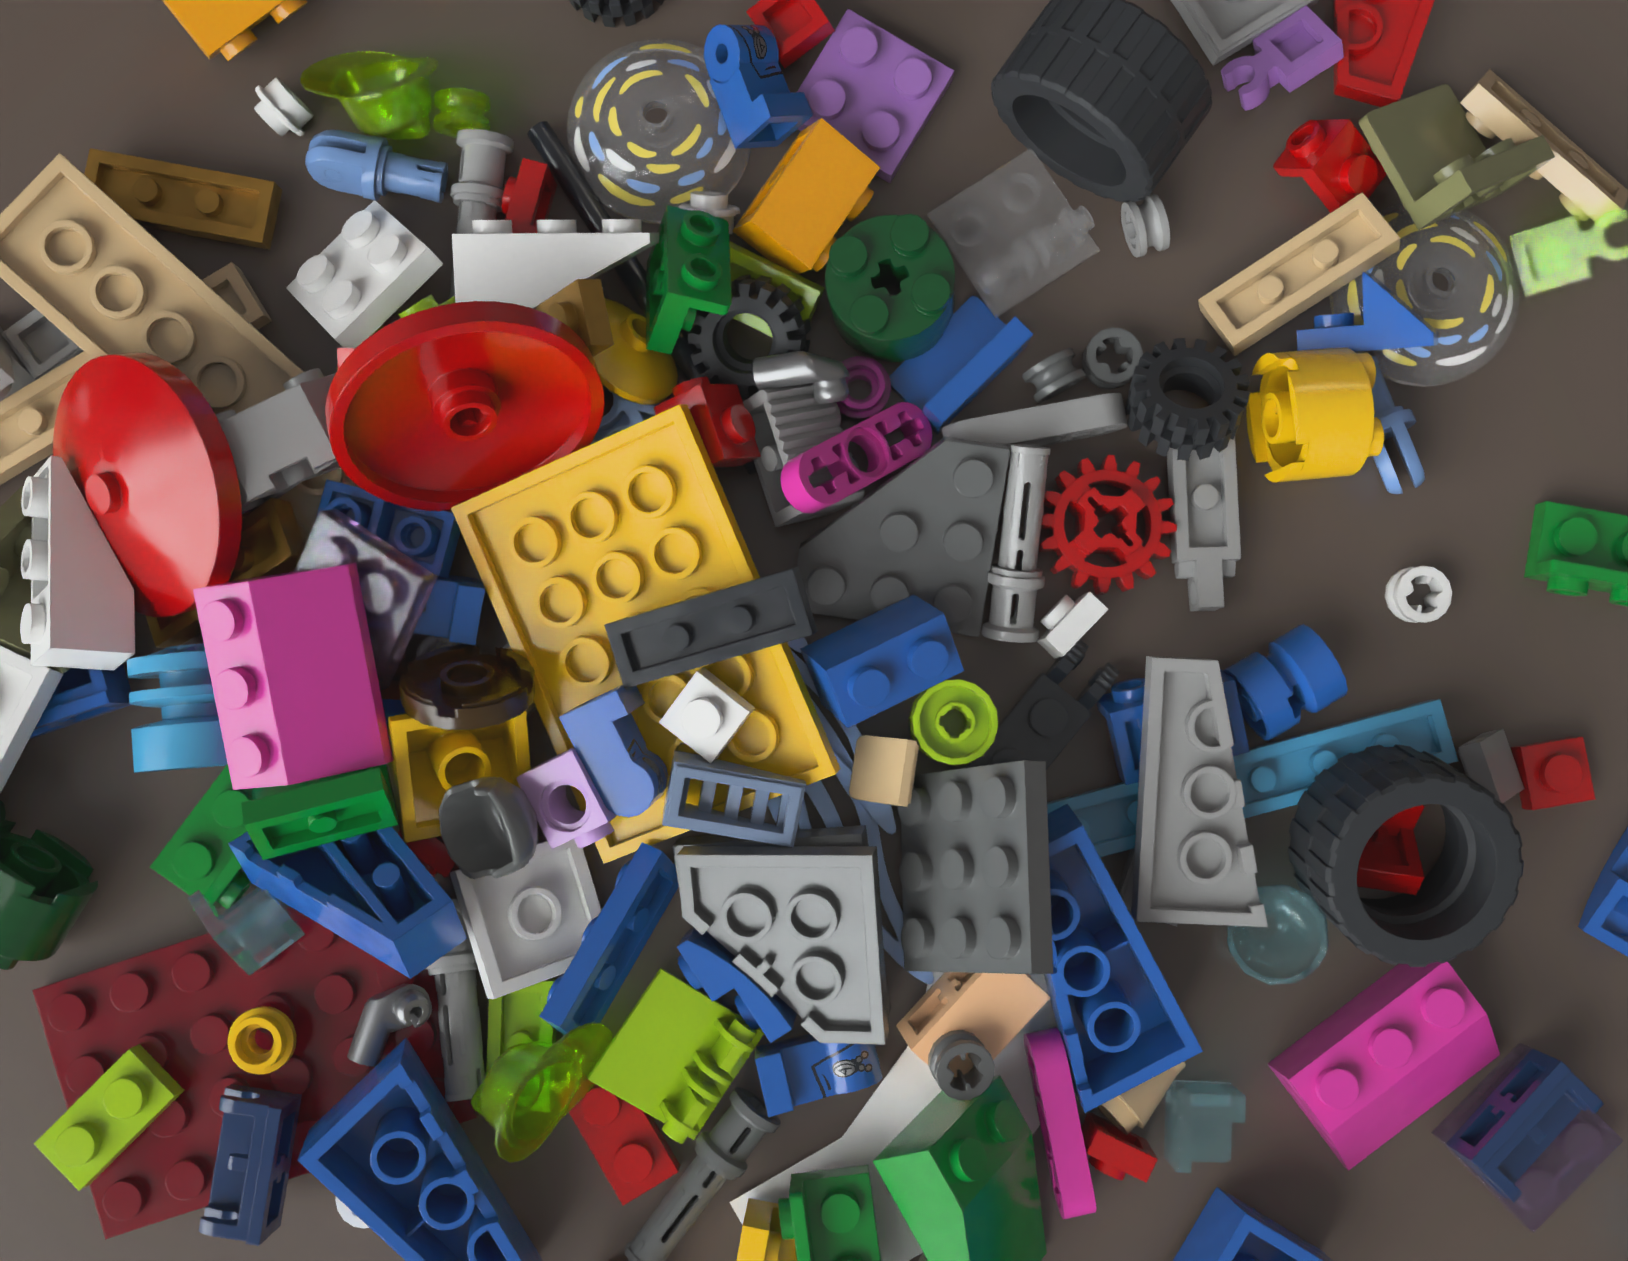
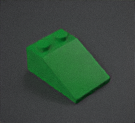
(968, 1179)

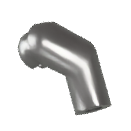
(803, 368)
(385, 1014)

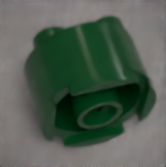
(894, 252)
(40, 894)

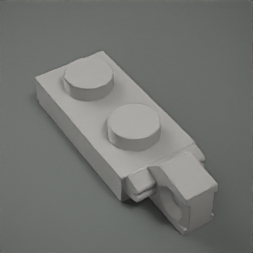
(1206, 522)

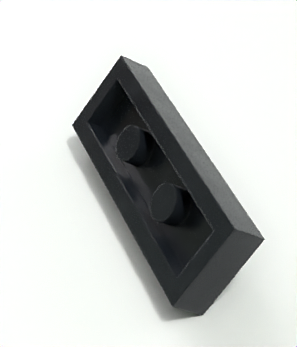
(711, 627)

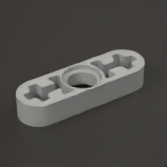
(1045, 423)

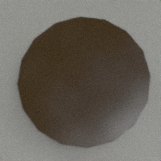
(467, 689)

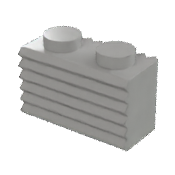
(786, 425)

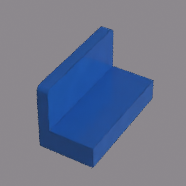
(961, 362)

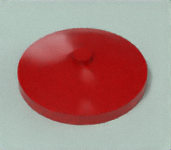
(461, 402)
(153, 476)

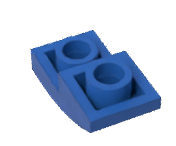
(420, 534)
(710, 966)

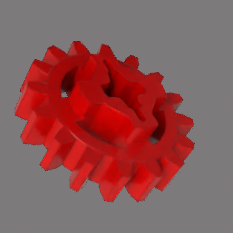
(1123, 543)

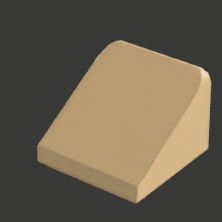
(884, 770)

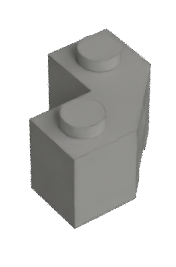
(281, 439)

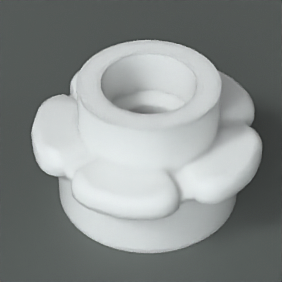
(282, 108)
(713, 203)

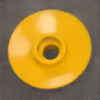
(628, 366)

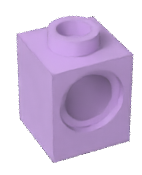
(558, 819)

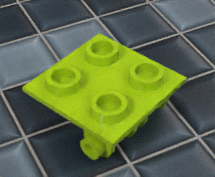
(675, 1055)

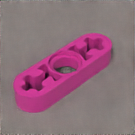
(845, 475)
(1060, 1123)

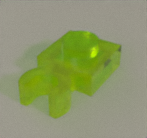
(1562, 252)

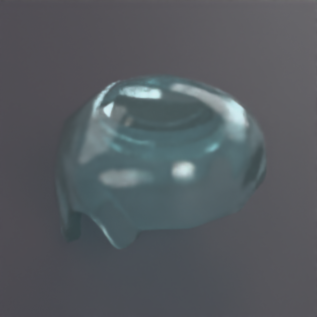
(1289, 945)

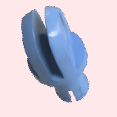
(371, 168)
(1395, 424)

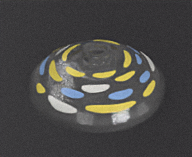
(644, 164)
(1470, 316)

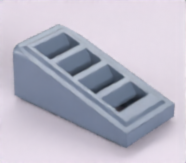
(728, 823)

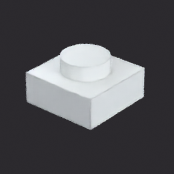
(1069, 622)
(707, 714)

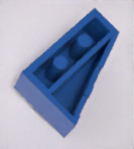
(365, 892)

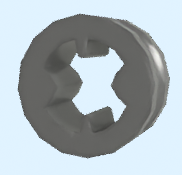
(1124, 343)
(1054, 375)
(967, 1085)

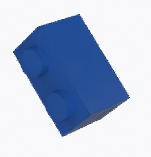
(882, 660)

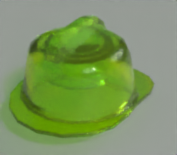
(378, 91)
(537, 1086)

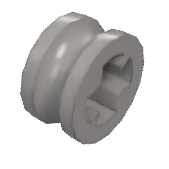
(1145, 225)

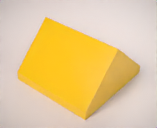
(435, 759)

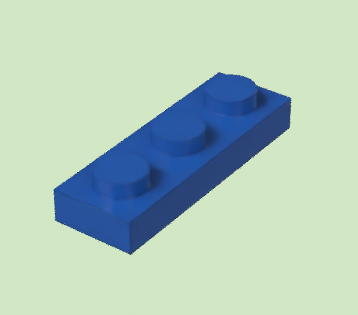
(612, 941)

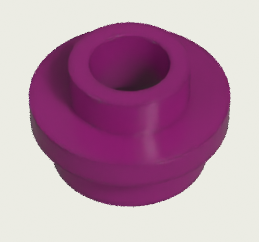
(879, 381)

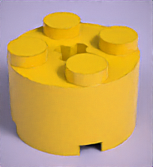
(1314, 414)

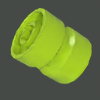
(953, 722)

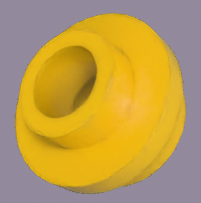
(245, 1049)

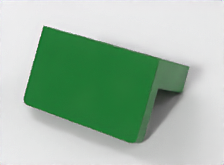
(319, 811)

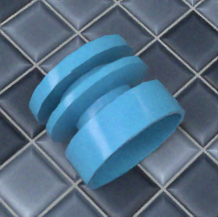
(190, 720)

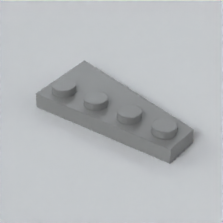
(1190, 817)

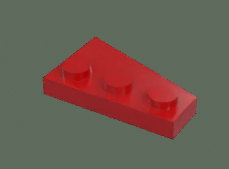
(1377, 47)

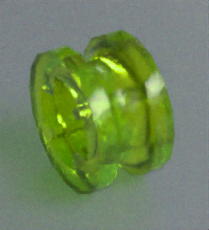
(460, 110)

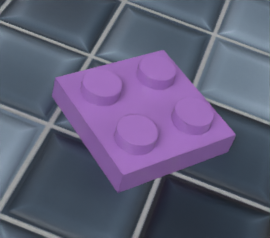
(874, 90)

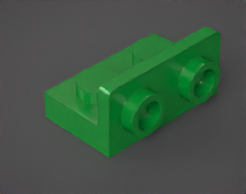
(686, 274)
(1579, 551)
(200, 851)
(831, 1215)

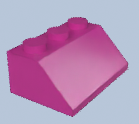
(293, 676)
(1387, 1057)

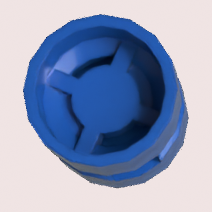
(1292, 677)

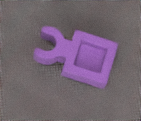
(1284, 55)

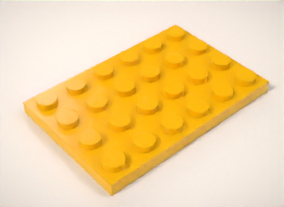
(616, 537)

